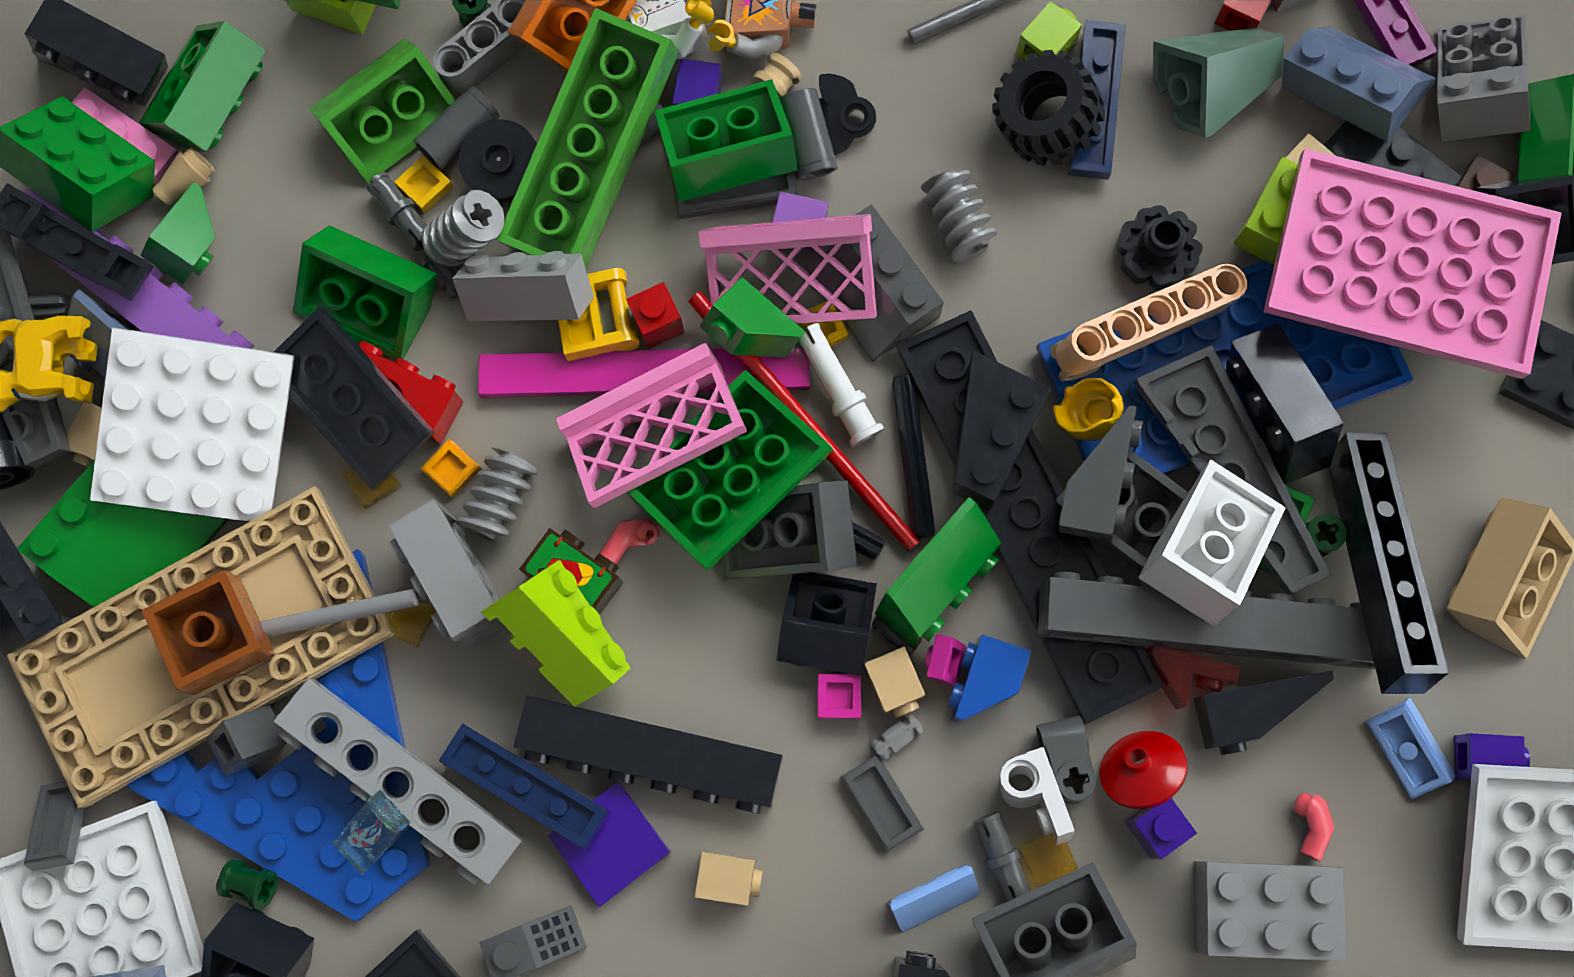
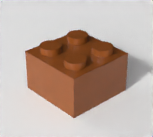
(208, 632)

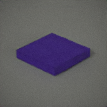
(620, 851)

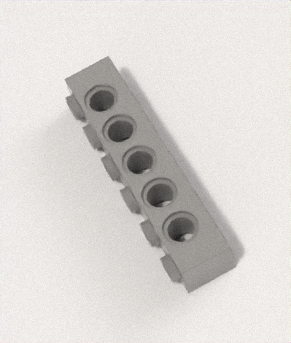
(298, 729)

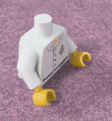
(677, 20)

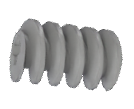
(958, 214)
(463, 228)
(496, 495)

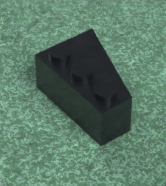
(1285, 403)

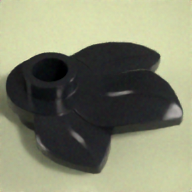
(837, 104)

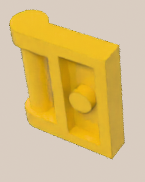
(586, 335)

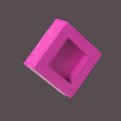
(945, 660)
(839, 696)

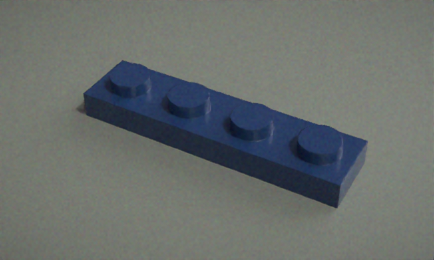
(1103, 58)
(524, 786)

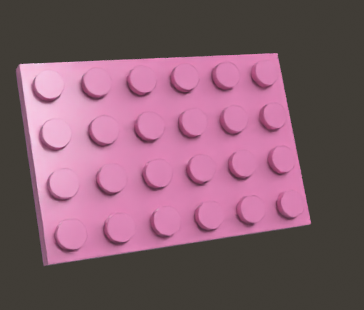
(1414, 263)

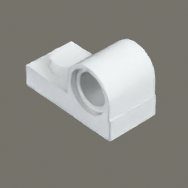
(1053, 813)

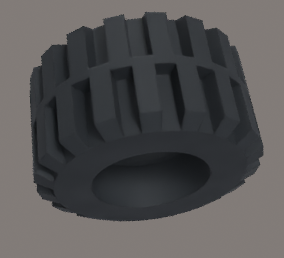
(1032, 85)

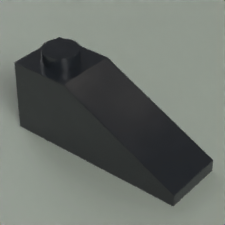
(1250, 712)

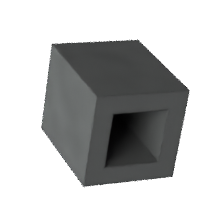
(246, 740)

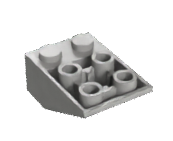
(1483, 78)

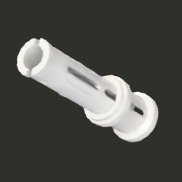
(847, 402)

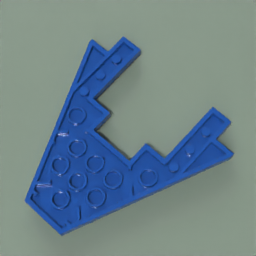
(297, 807)

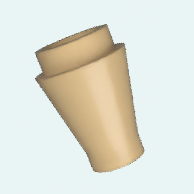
(183, 171)

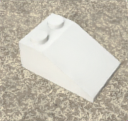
(1213, 544)

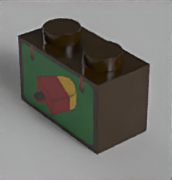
(594, 576)

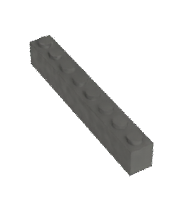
(1258, 628)

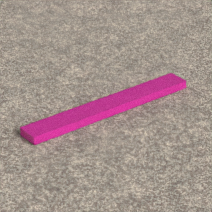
(595, 375)

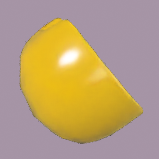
(1089, 409)

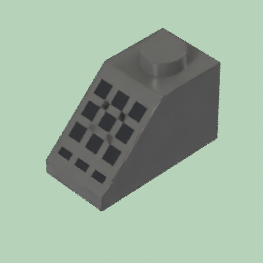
(533, 944)

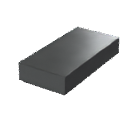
(882, 803)
(54, 828)

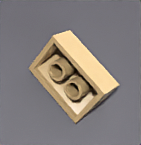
(1513, 575)

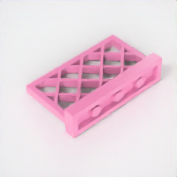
(796, 235)
(642, 401)

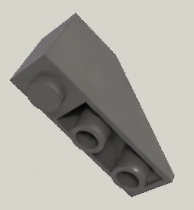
(1095, 489)

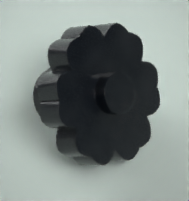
(1158, 247)

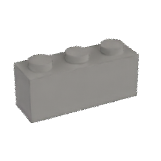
(523, 287)

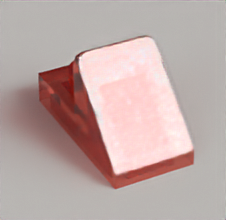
(1179, 668)

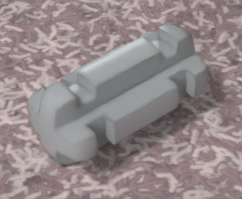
(897, 736)

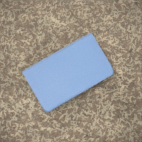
(1411, 748)
(934, 897)

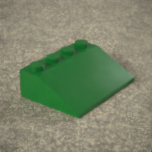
(729, 489)
(111, 546)

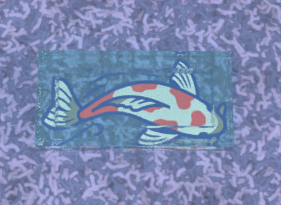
(371, 832)

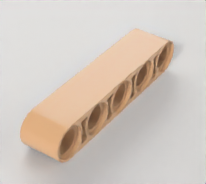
(1137, 328)

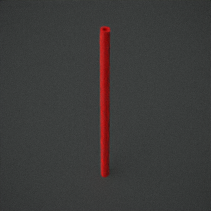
(836, 457)

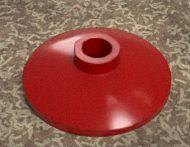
(1150, 781)

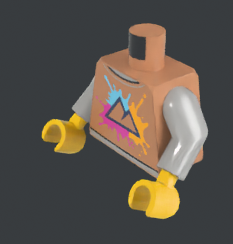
(759, 26)

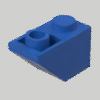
(991, 677)

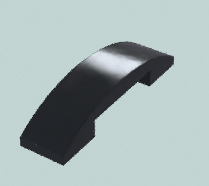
(71, 244)

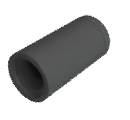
(810, 134)
(444, 136)

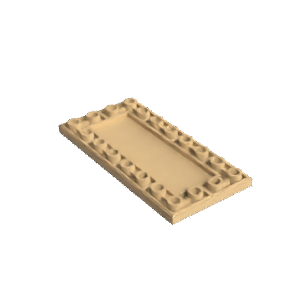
(107, 689)

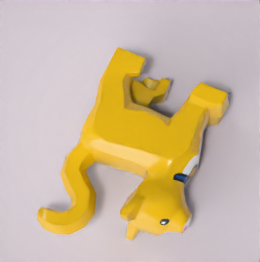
(40, 359)

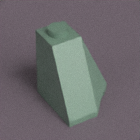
(1215, 74)

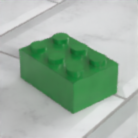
(76, 163)

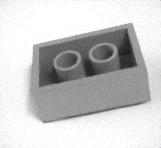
(446, 573)
(1270, 911)

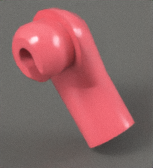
(630, 534)
(1319, 823)

